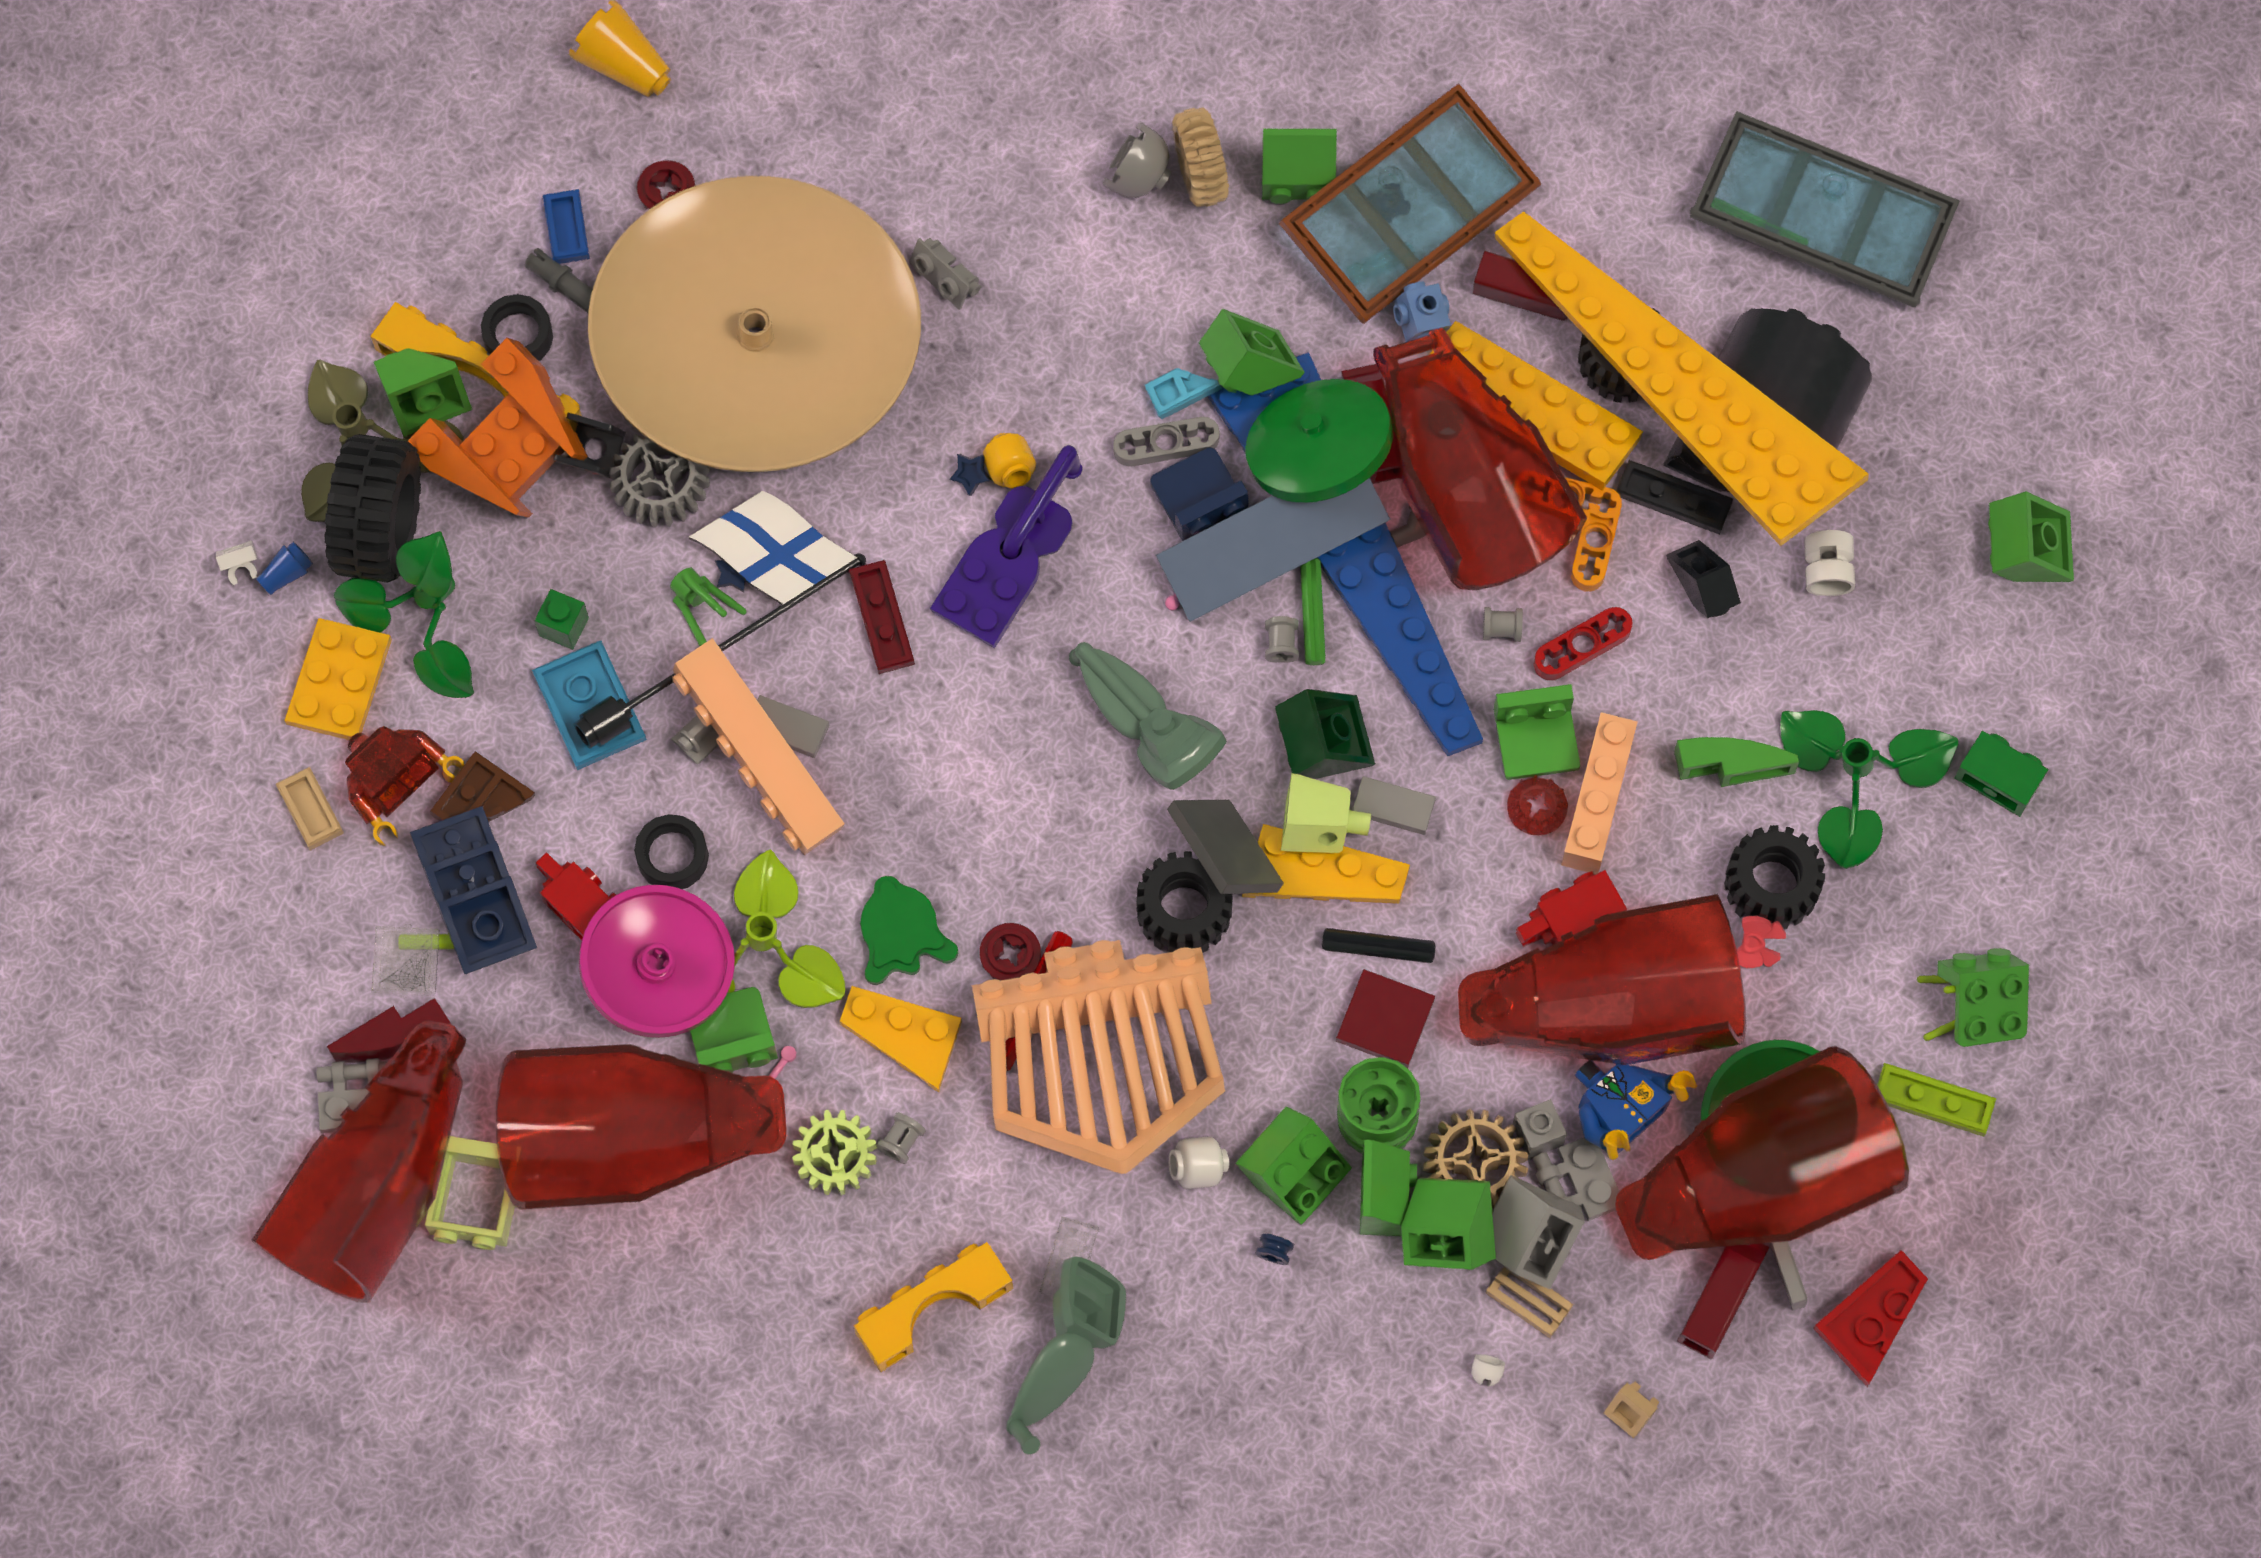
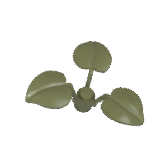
(337, 399)

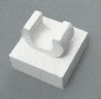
(236, 557)

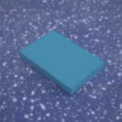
(576, 685)

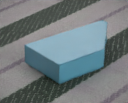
(1179, 390)

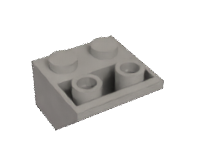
(1534, 1230)

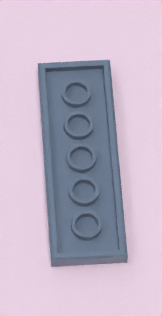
(1264, 545)

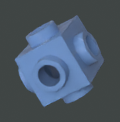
(1421, 310)

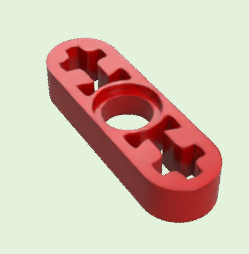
(1554, 649)

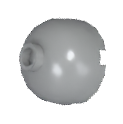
(1140, 164)

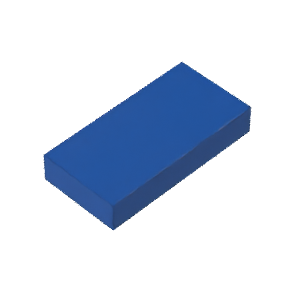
(566, 226)

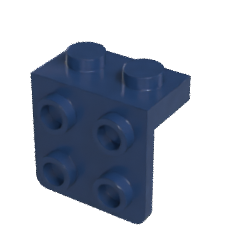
(1198, 493)

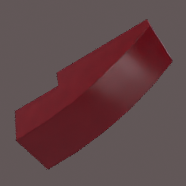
(383, 1034)

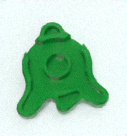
(900, 929)

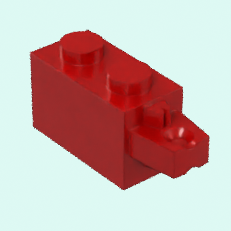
(571, 893)
(1571, 909)

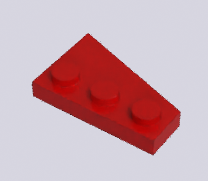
(1872, 1315)

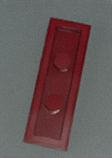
(881, 617)

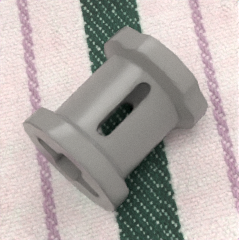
(1502, 624)
(1281, 639)
(899, 1151)

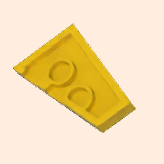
(905, 1032)

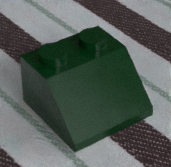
(1324, 733)

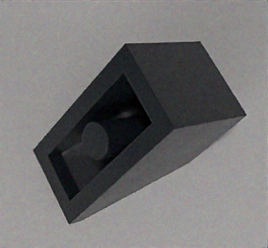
(1705, 579)

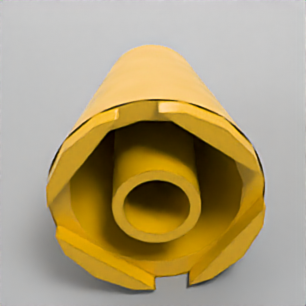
(621, 51)

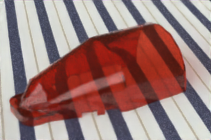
(1619, 991)
(624, 1123)
(1772, 1163)
(374, 1175)

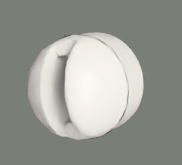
(1487, 1368)

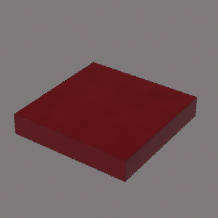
(1385, 1018)

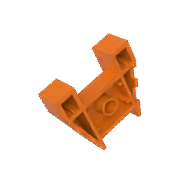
(512, 442)

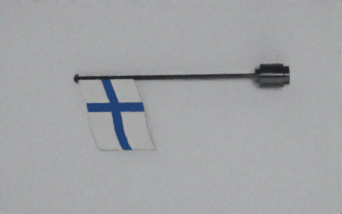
(772, 553)

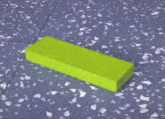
(1936, 1099)

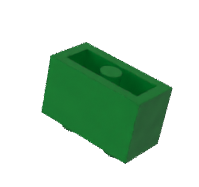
(2001, 772)

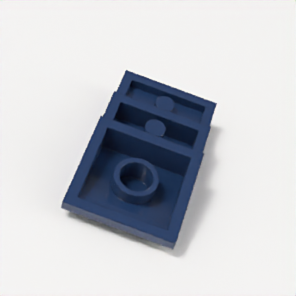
(473, 890)

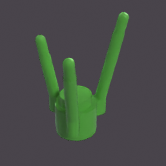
(694, 590)

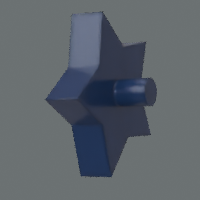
(970, 472)
(729, 577)

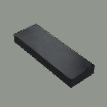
(1674, 497)

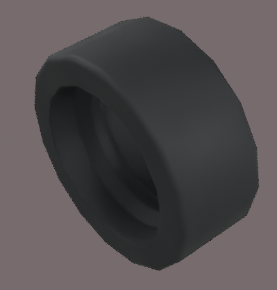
(513, 305)
(664, 825)

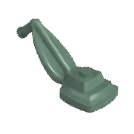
(1171, 743)
(1085, 1316)

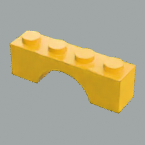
(972, 1278)

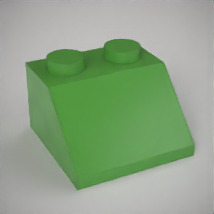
(1297, 163)
(1248, 354)
(421, 388)
(2030, 539)
(1385, 1188)

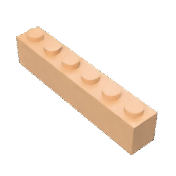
(757, 747)

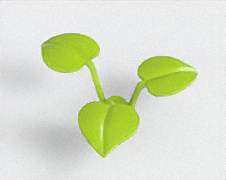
(770, 892)

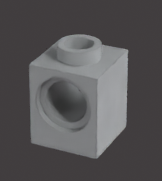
(1539, 1128)

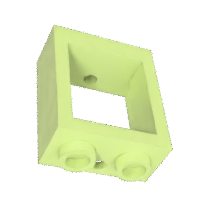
(475, 1153)

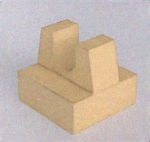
(1631, 1409)

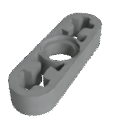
(1175, 428)

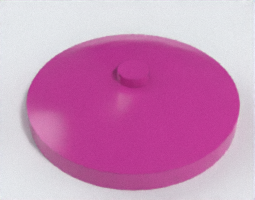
(656, 961)

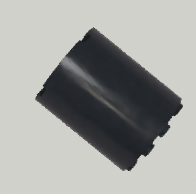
(1796, 366)

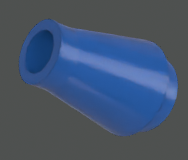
(284, 568)

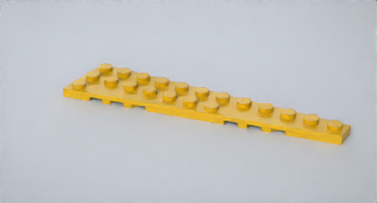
(1741, 435)

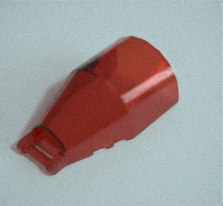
(1473, 467)

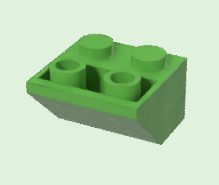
(1294, 1164)
(1449, 1224)

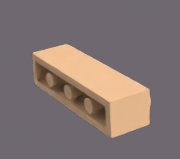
(1599, 793)

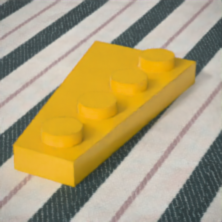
(1327, 876)

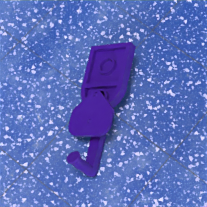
(991, 589)

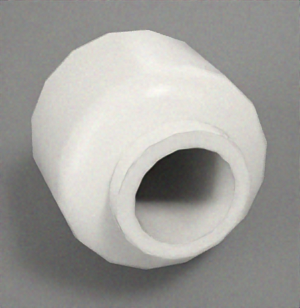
(1198, 1162)

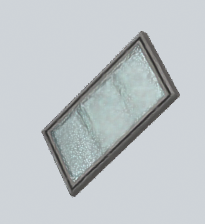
(1825, 209)

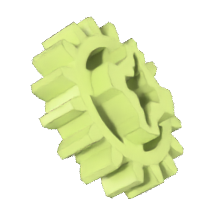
(820, 1156)

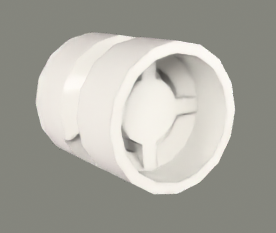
(1829, 563)

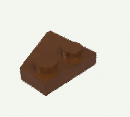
(481, 785)

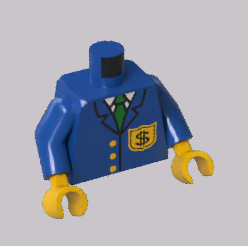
(1625, 1102)

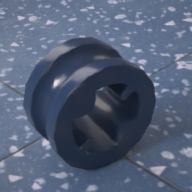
(1274, 1249)

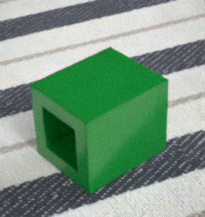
(561, 619)

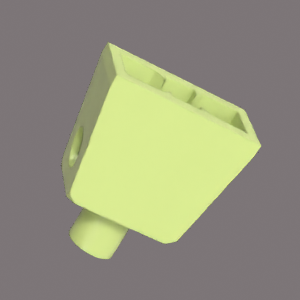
(1319, 816)

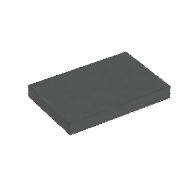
(1225, 846)

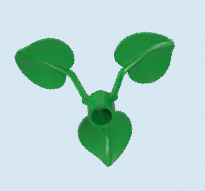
(428, 566)
(1816, 736)

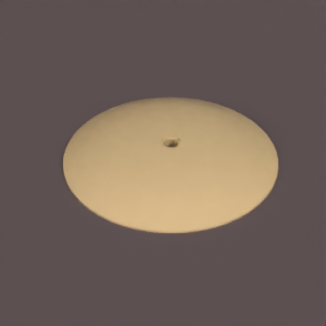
(741, 256)

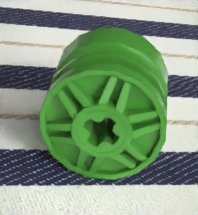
(1378, 1086)

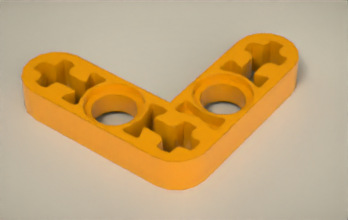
(1596, 522)

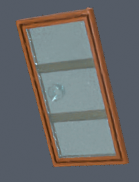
(1410, 203)

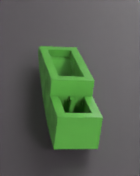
(1733, 759)

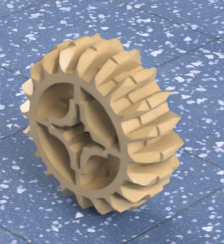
(1200, 157)
(1492, 1157)

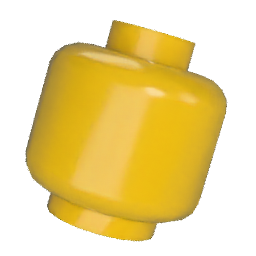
(1009, 460)

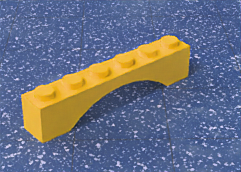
(410, 329)

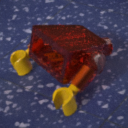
(389, 770)

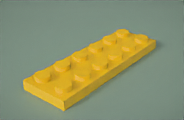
(1576, 430)

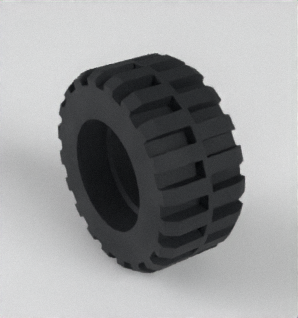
(372, 506)

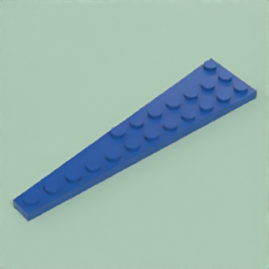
(1380, 595)

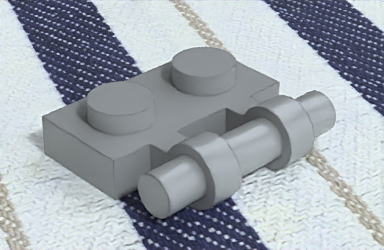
(333, 1103)
(1587, 1173)

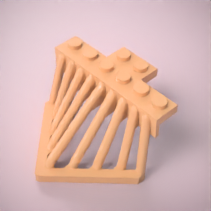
(1089, 989)

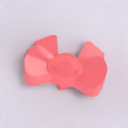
(1753, 950)

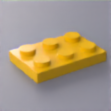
(338, 679)

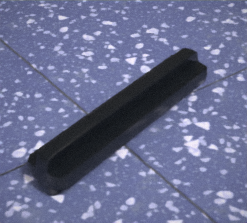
(1378, 945)

